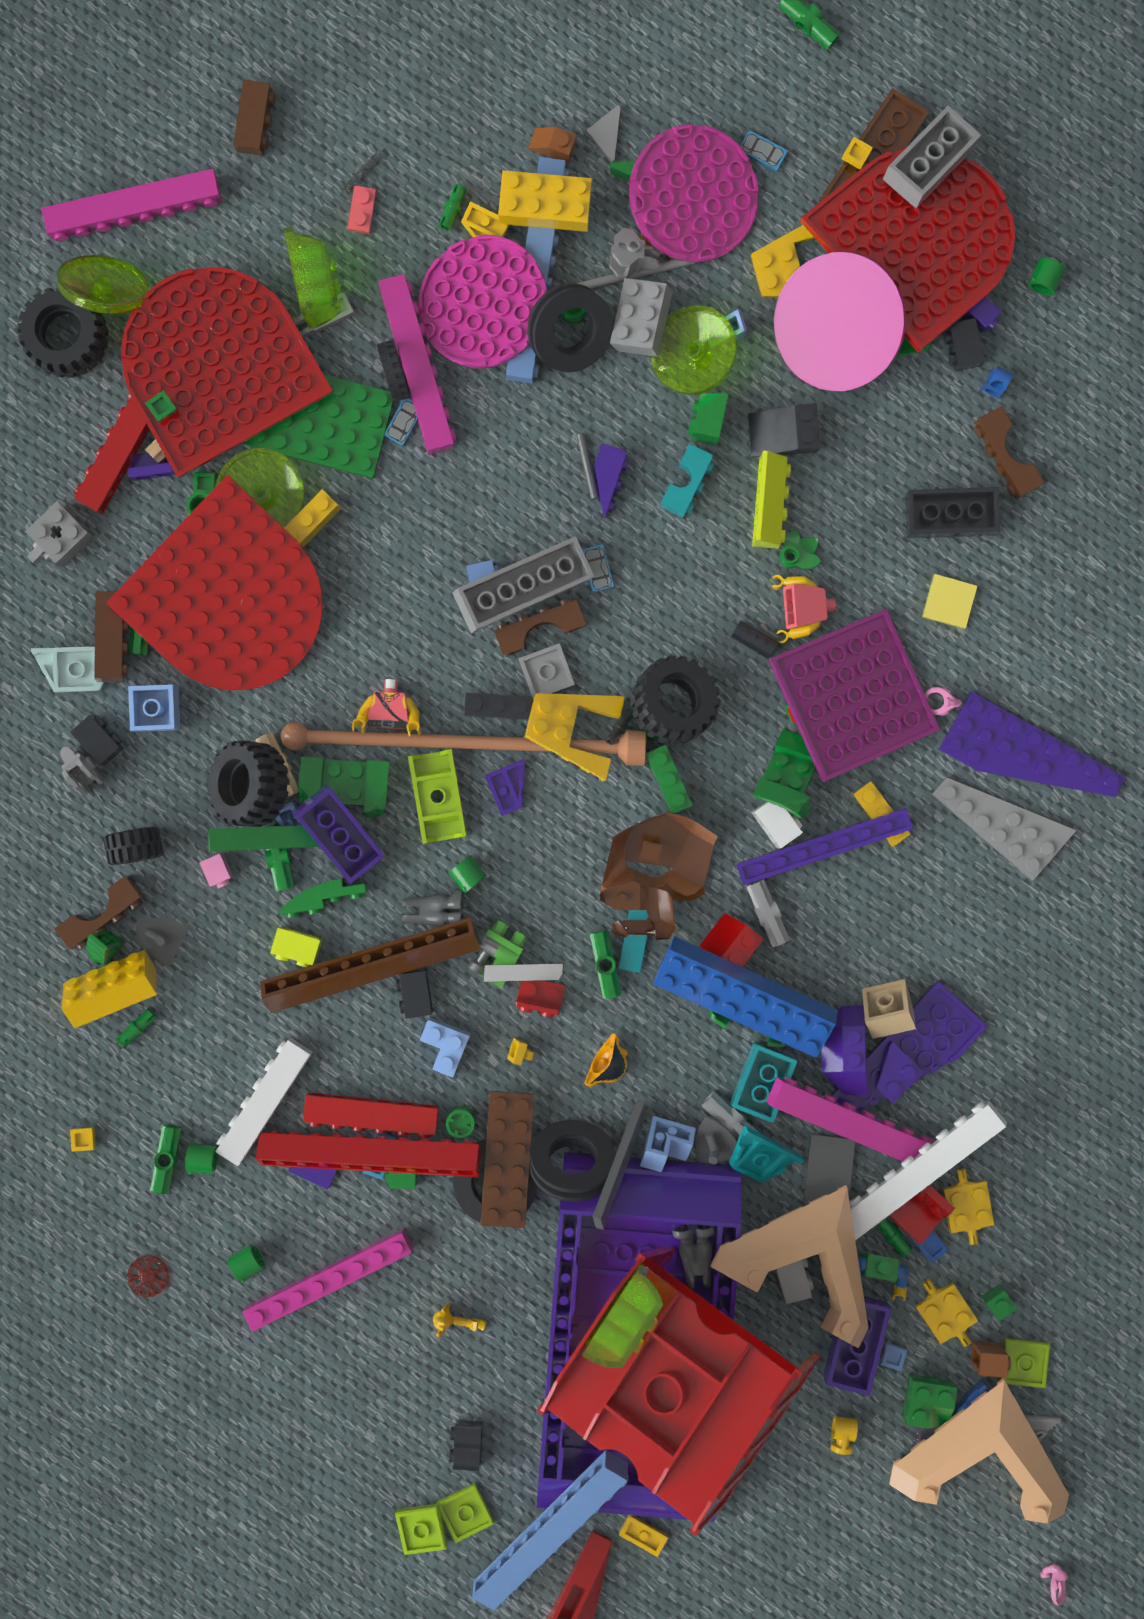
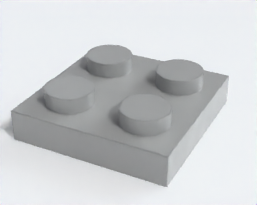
(546, 670)

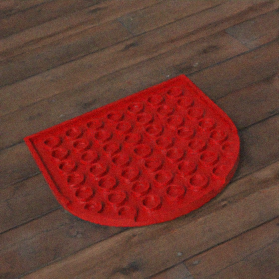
(938, 254)
(222, 358)
(226, 594)

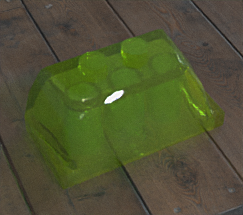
(313, 278)
(626, 1322)

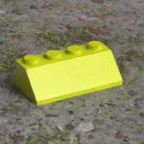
(770, 500)

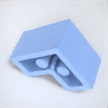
(451, 1044)
(664, 1140)

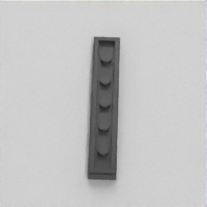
(619, 1165)

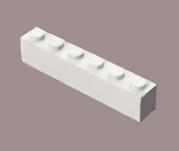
(264, 1101)

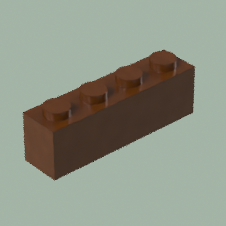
(109, 641)

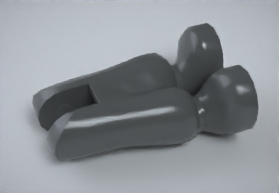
(432, 909)
(698, 1256)

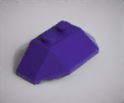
(845, 1052)

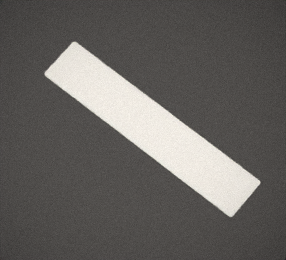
(522, 972)

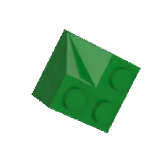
(709, 417)
(928, 1401)

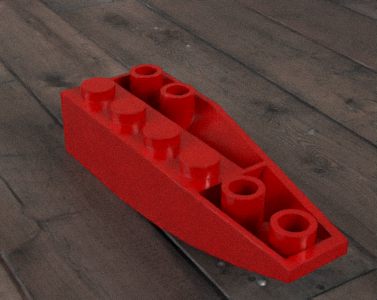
(583, 1586)

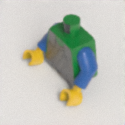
(885, 1270)

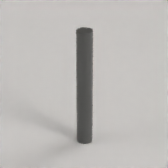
(588, 469)

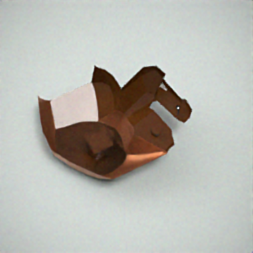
(660, 841)

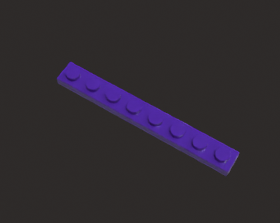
(824, 846)

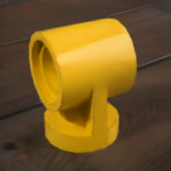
(843, 1431)

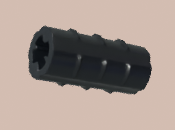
(754, 639)

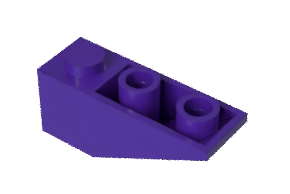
(608, 470)

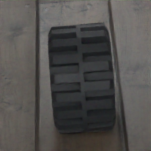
(133, 845)

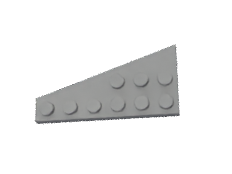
(1015, 833)

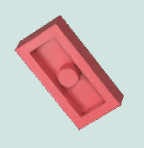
(362, 210)

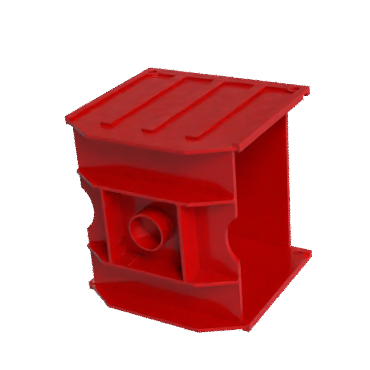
(687, 1403)

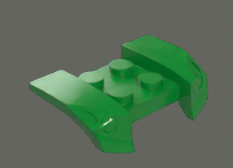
(788, 775)
(351, 781)

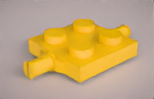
(970, 1204)
(946, 1313)

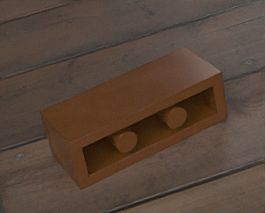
(254, 117)

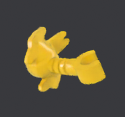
(443, 1319)

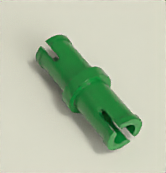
(452, 207)
(136, 1028)
(894, 1236)

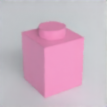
(217, 870)

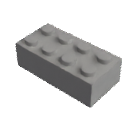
(931, 156)

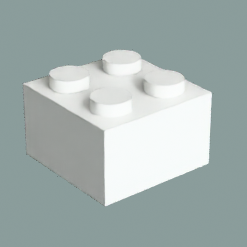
(777, 823)

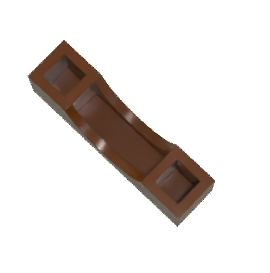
(1019, 477)
(513, 636)
(122, 896)

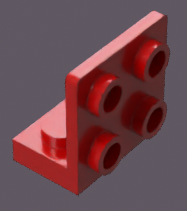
(540, 996)
(922, 1213)

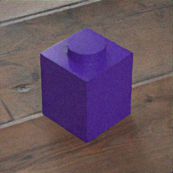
(985, 314)

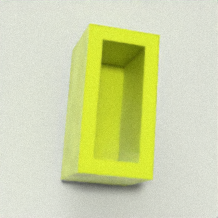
(296, 946)

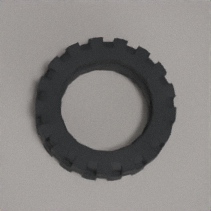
(393, 370)

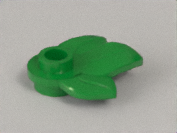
(801, 549)

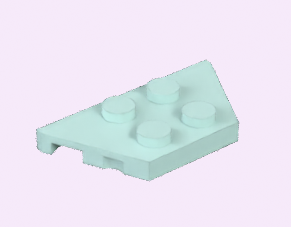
(68, 668)

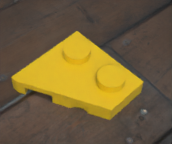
(482, 222)

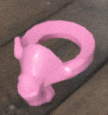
(949, 700)
(1058, 1581)

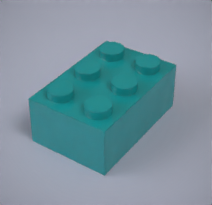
(758, 1078)

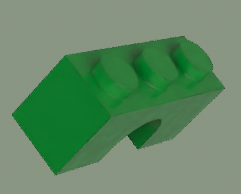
(668, 779)

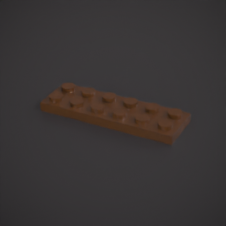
(888, 131)
(507, 1159)

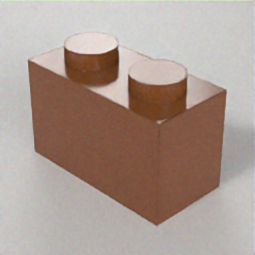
(990, 1359)

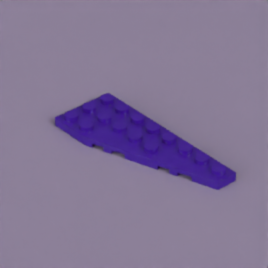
(1010, 747)
(940, 1037)

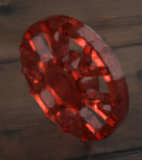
(147, 1276)

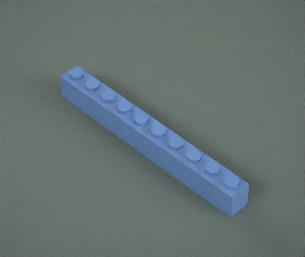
(540, 246)
(550, 1530)

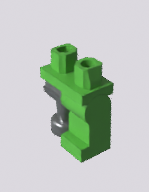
(500, 947)

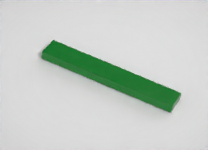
(259, 838)

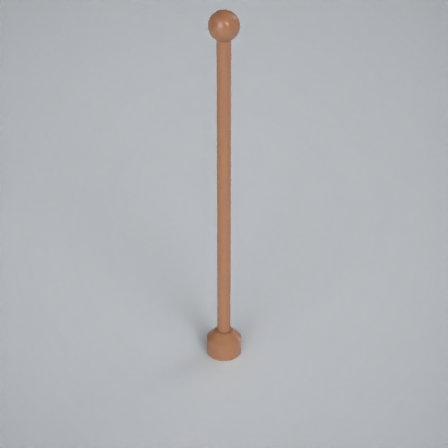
(296, 736)

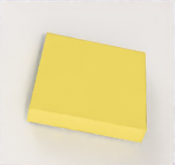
(949, 601)

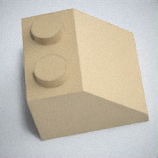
(888, 1009)

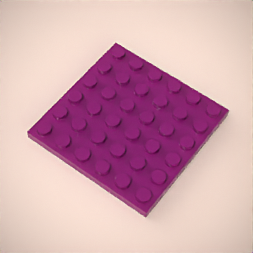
(854, 695)

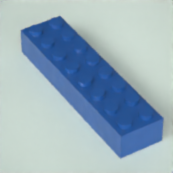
(745, 997)

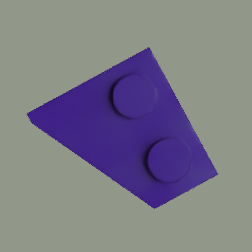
(508, 786)
(897, 1073)

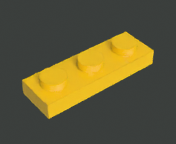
(876, 806)

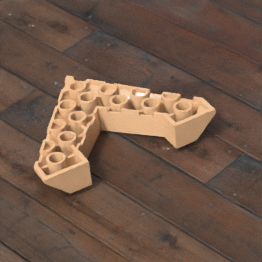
(818, 1229)
(985, 1427)

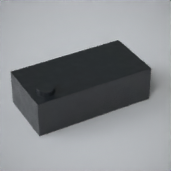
(952, 512)

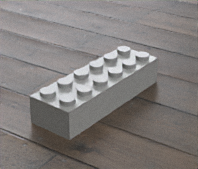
(523, 584)

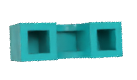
(679, 499)

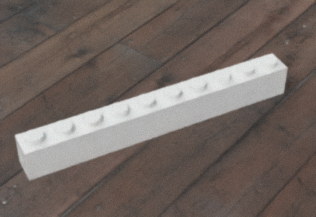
(925, 1167)

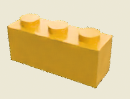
(312, 518)

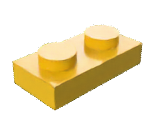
(643, 1535)

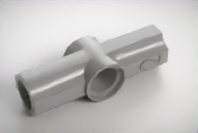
(768, 913)
(725, 1114)

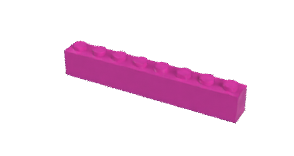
(131, 205)
(416, 365)
(845, 1120)
(328, 1279)

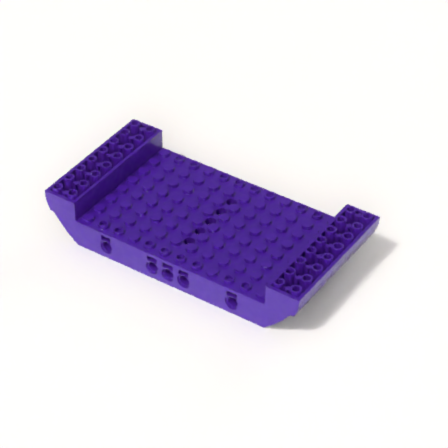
(592, 1266)

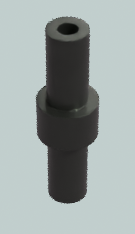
(619, 727)

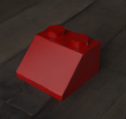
(731, 940)

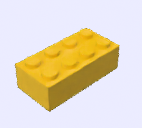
(545, 201)
(109, 989)

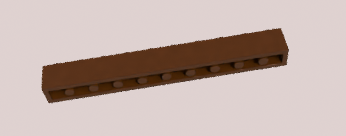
(370, 965)

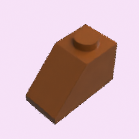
(554, 143)

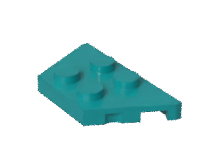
(761, 1156)

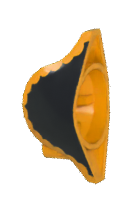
(608, 1063)

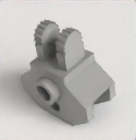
(631, 254)
(79, 770)

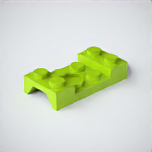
(442, 819)

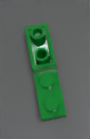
(314, 898)

